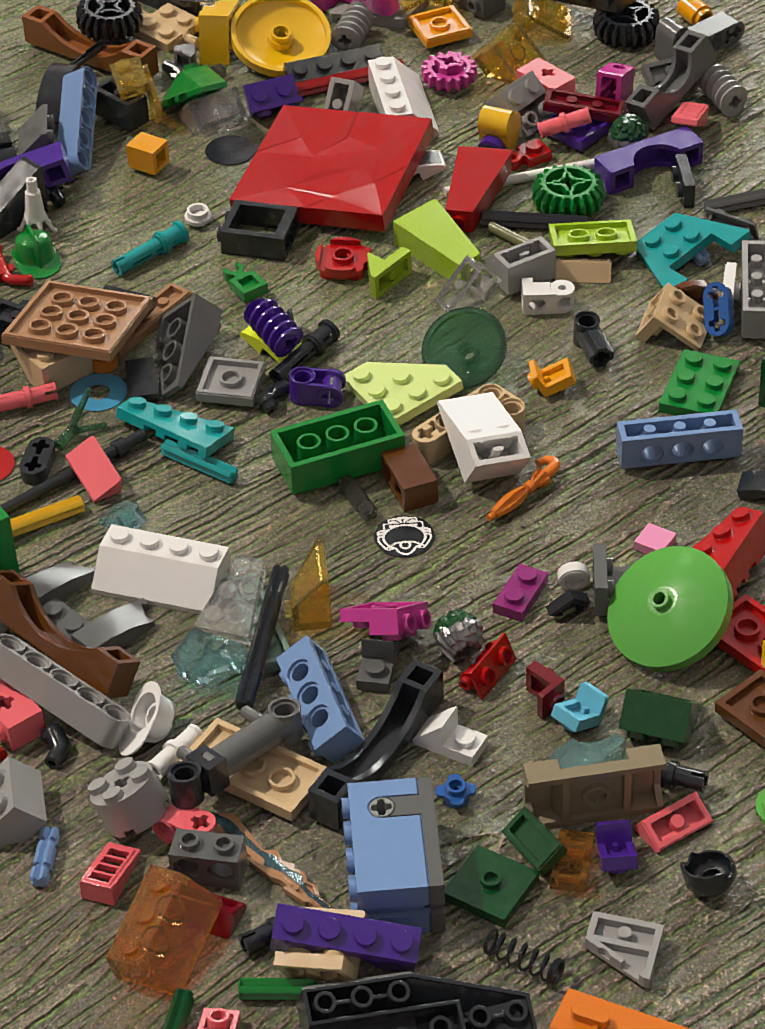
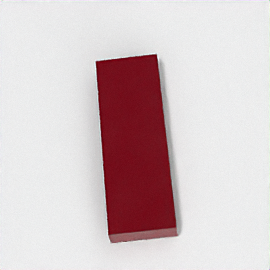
(599, 107)

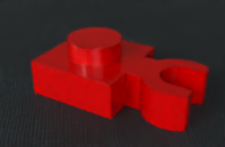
(530, 153)

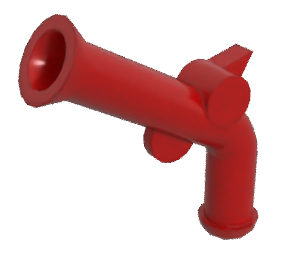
(13, 279)

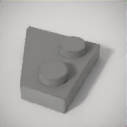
(626, 944)

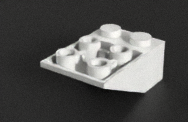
(483, 437)

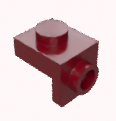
(546, 686)

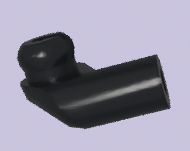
(172, 68)
(55, 195)
(272, 392)
(59, 744)

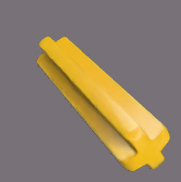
(47, 515)

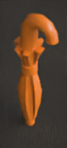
(516, 497)

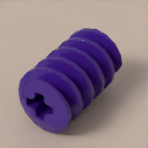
(273, 326)

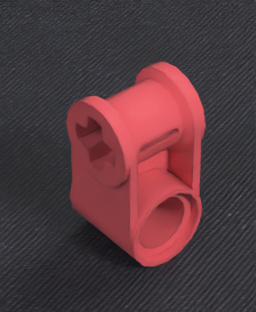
(185, 819)

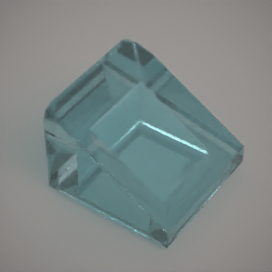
(125, 515)

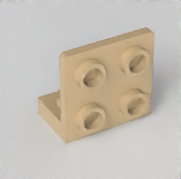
(675, 314)
(324, 966)

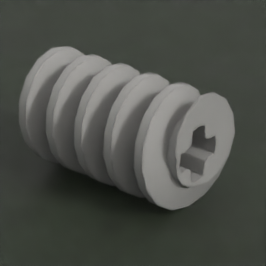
(352, 27)
(723, 90)

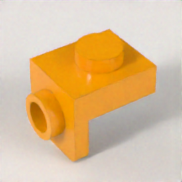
(551, 378)

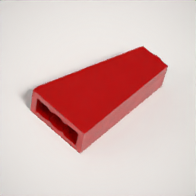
(476, 183)

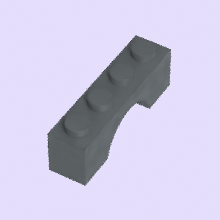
(690, 60)

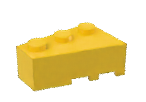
(214, 32)

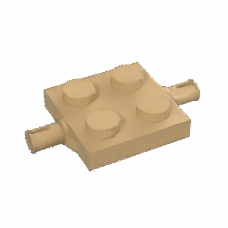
(168, 27)

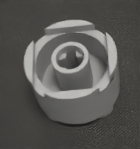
(129, 797)

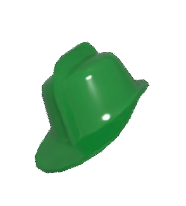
(35, 254)

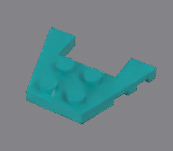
(679, 240)

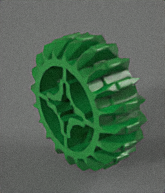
(568, 191)

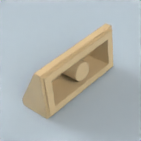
(584, 270)

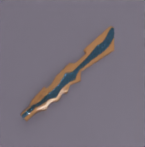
(271, 864)

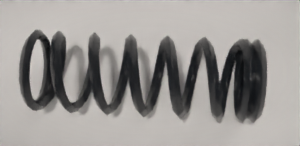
(554, 972)

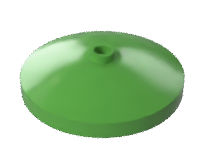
(670, 608)

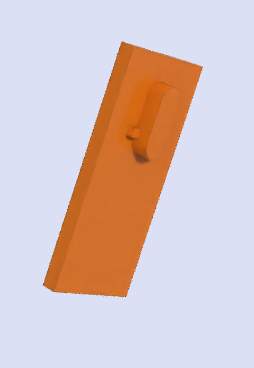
(590, 1012)

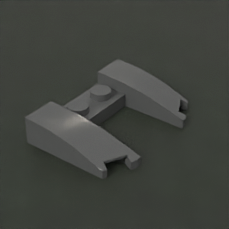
(112, 629)

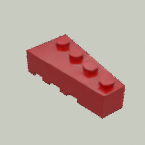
(736, 544)

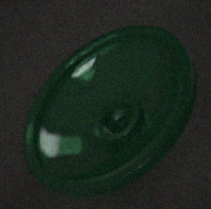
(466, 332)

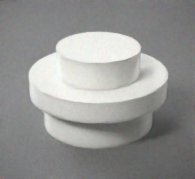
(198, 215)

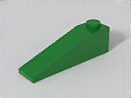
(192, 84)

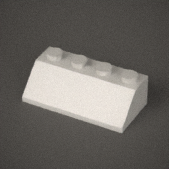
(398, 90)
(159, 568)

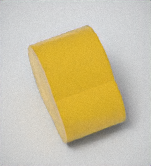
(500, 123)

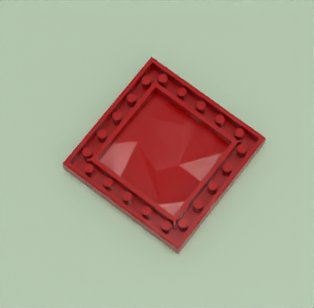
(336, 165)

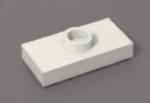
(730, 280)

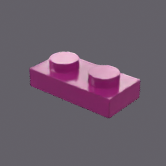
(520, 592)

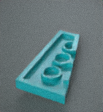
(186, 427)

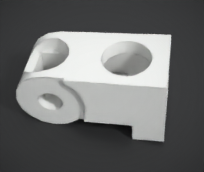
(546, 297)

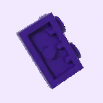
(271, 95)

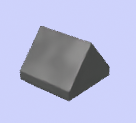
(185, 54)

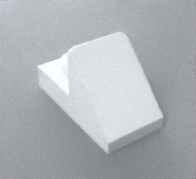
(448, 738)

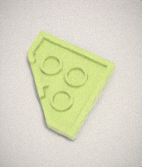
(403, 386)

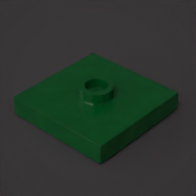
(491, 886)

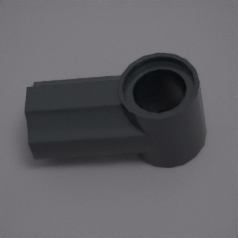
(591, 339)

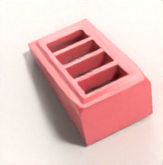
(691, 114)
(109, 892)

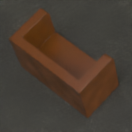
(409, 477)

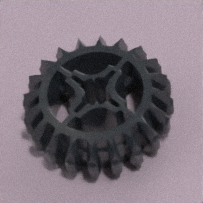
(109, 19)
(629, 27)

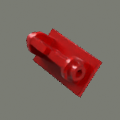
(490, 666)

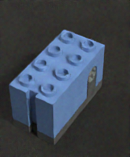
(395, 852)

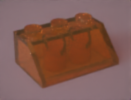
(163, 931)

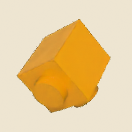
(147, 153)

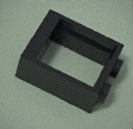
(259, 244)

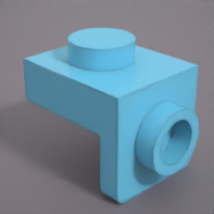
(583, 711)

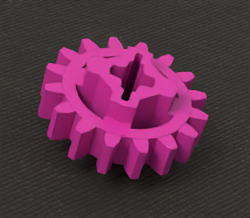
(449, 71)

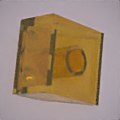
(506, 53)

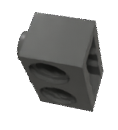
(209, 857)

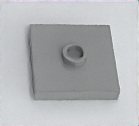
(231, 381)

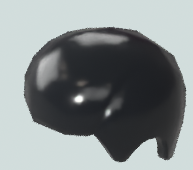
(709, 873)

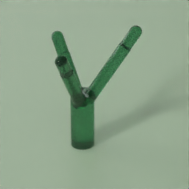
(72, 429)

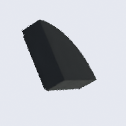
(567, 601)

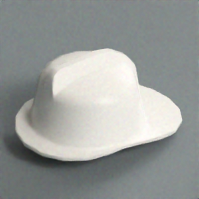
(150, 719)

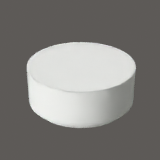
(573, 575)

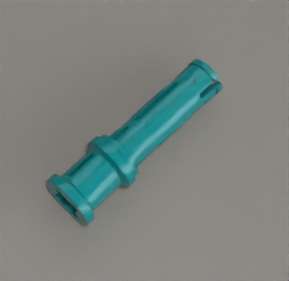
(159, 244)

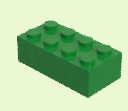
(335, 446)

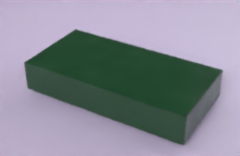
(534, 841)

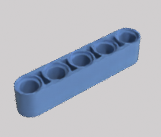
(78, 117)

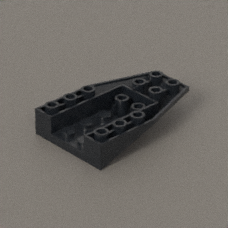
(414, 1003)

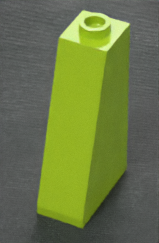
(433, 238)

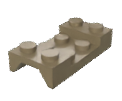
(595, 790)

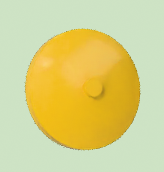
(277, 33)

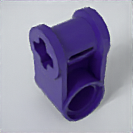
(313, 386)

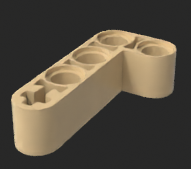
(432, 435)

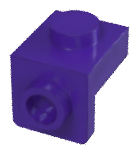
(615, 846)

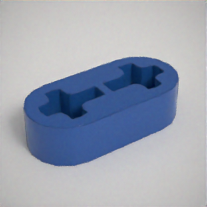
(713, 312)

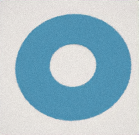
(117, 388)

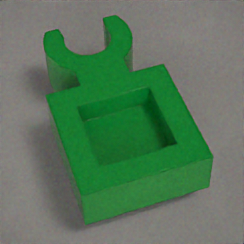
(245, 284)

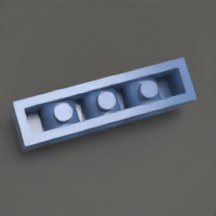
(679, 439)
(322, 700)

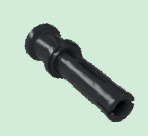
(312, 345)

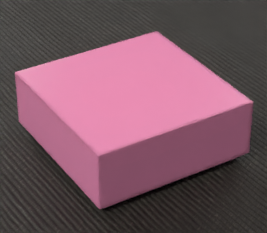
(654, 538)

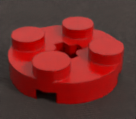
(331, 265)

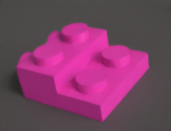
(389, 619)

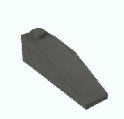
(184, 338)

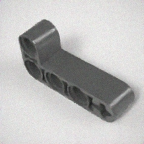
(720, 28)

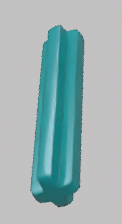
(209, 466)

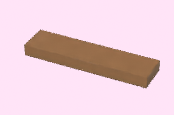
(166, 300)

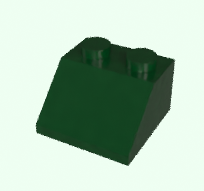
(658, 716)

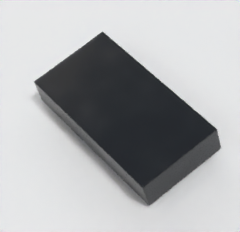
(142, 379)

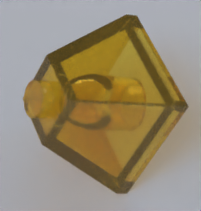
(310, 592)

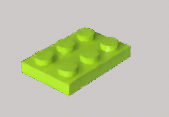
(593, 238)

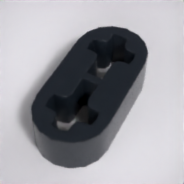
(32, 459)

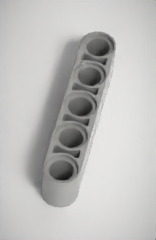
(62, 692)

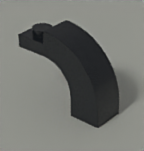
(51, 87)

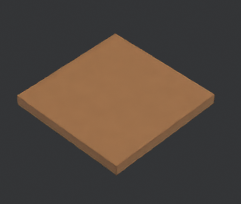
(77, 320)

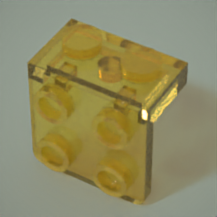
(545, 13)
(135, 79)

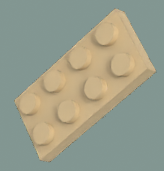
(273, 781)

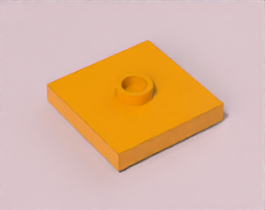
(439, 26)

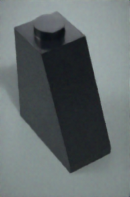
(13, 194)

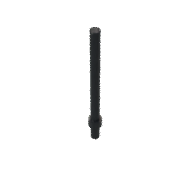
(117, 448)

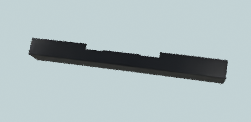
(90, 53)

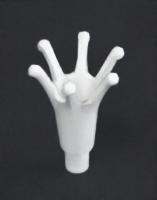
(34, 207)

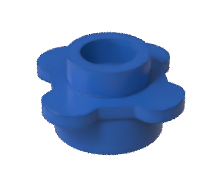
(455, 792)

